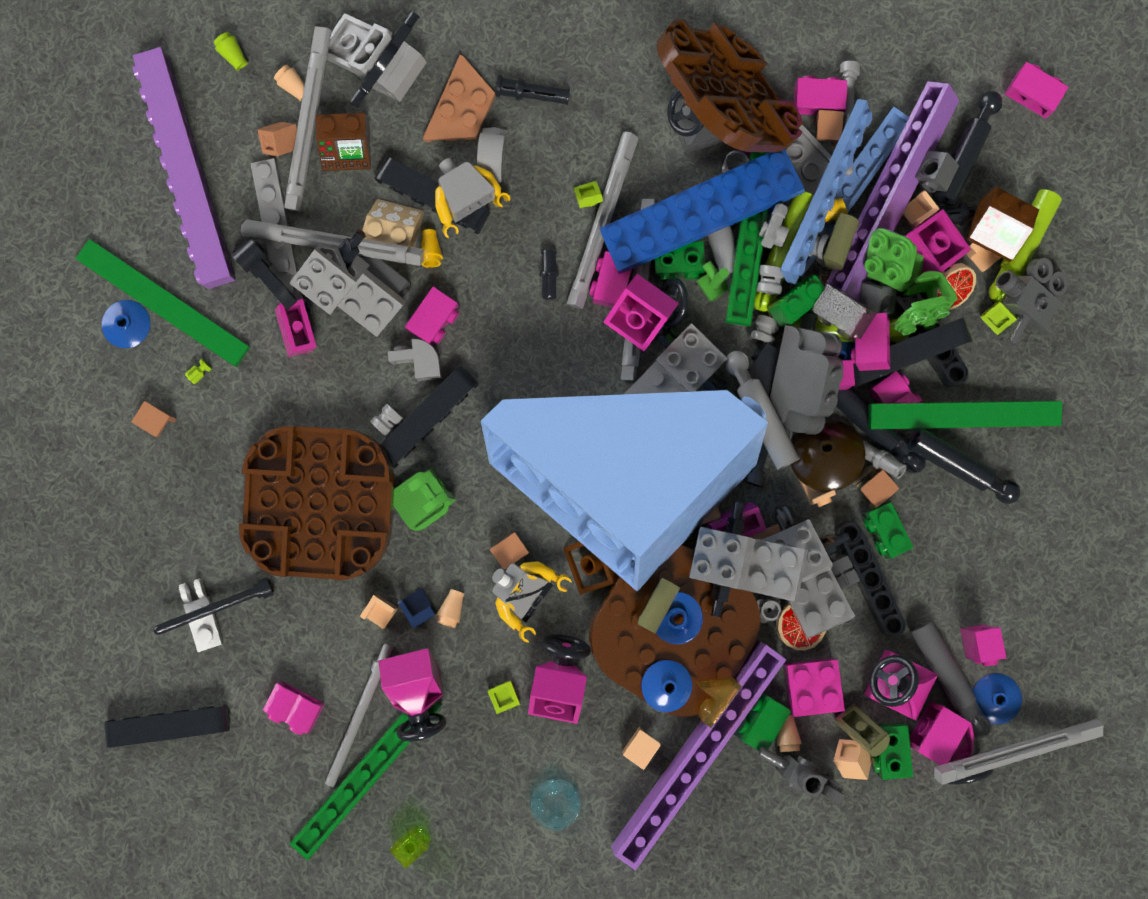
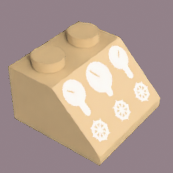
(393, 223)

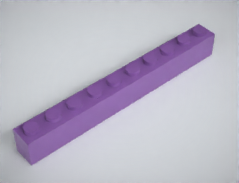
(184, 168)
(897, 180)
(694, 760)

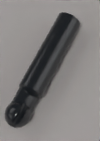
(970, 146)
(890, 440)
(962, 465)

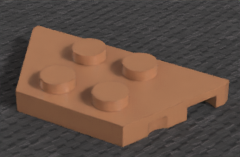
(461, 106)

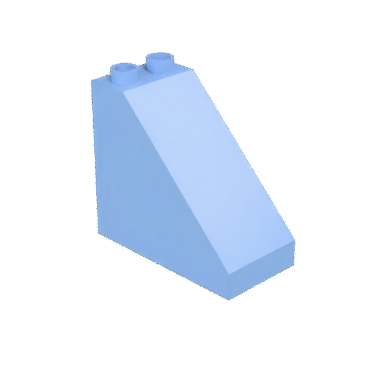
(627, 468)

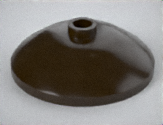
(829, 469)

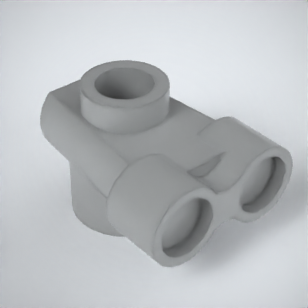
(772, 230)

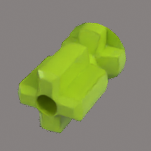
(196, 373)

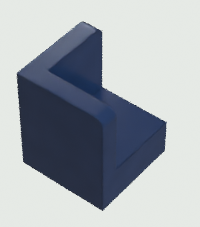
(417, 608)

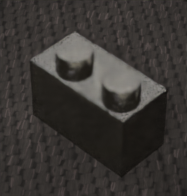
(844, 312)

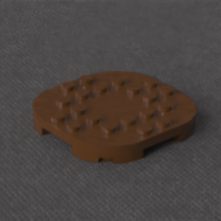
(727, 88)
(317, 502)
(717, 652)

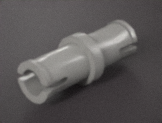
(883, 461)

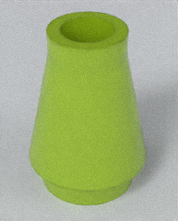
(230, 50)

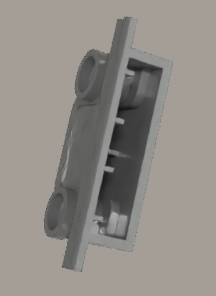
(806, 377)

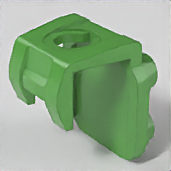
(893, 259)
(928, 311)
(422, 499)

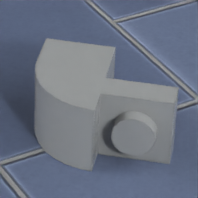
(491, 151)
(425, 359)

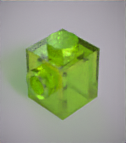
(410, 845)

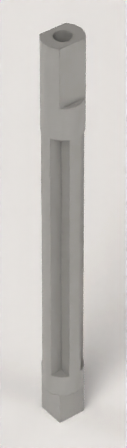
(307, 118)
(604, 215)
(312, 239)
(631, 352)
(1019, 751)

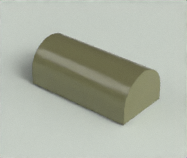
(840, 241)
(658, 605)
(863, 730)

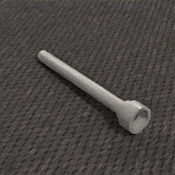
(849, 71)

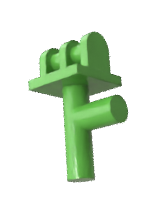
(714, 282)

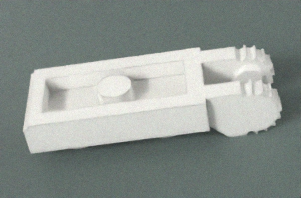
(205, 630)

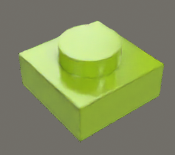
(588, 194)
(998, 317)
(503, 697)

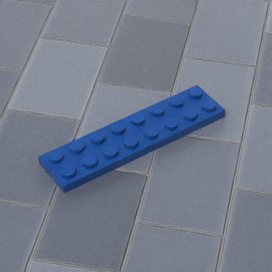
(701, 210)

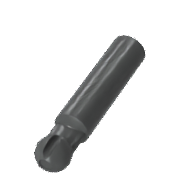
(950, 677)

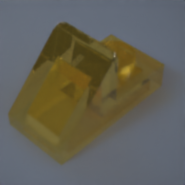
(722, 693)

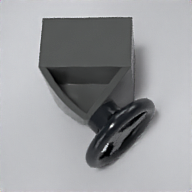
(688, 127)

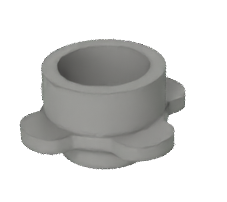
(774, 604)

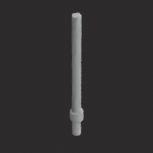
(357, 717)

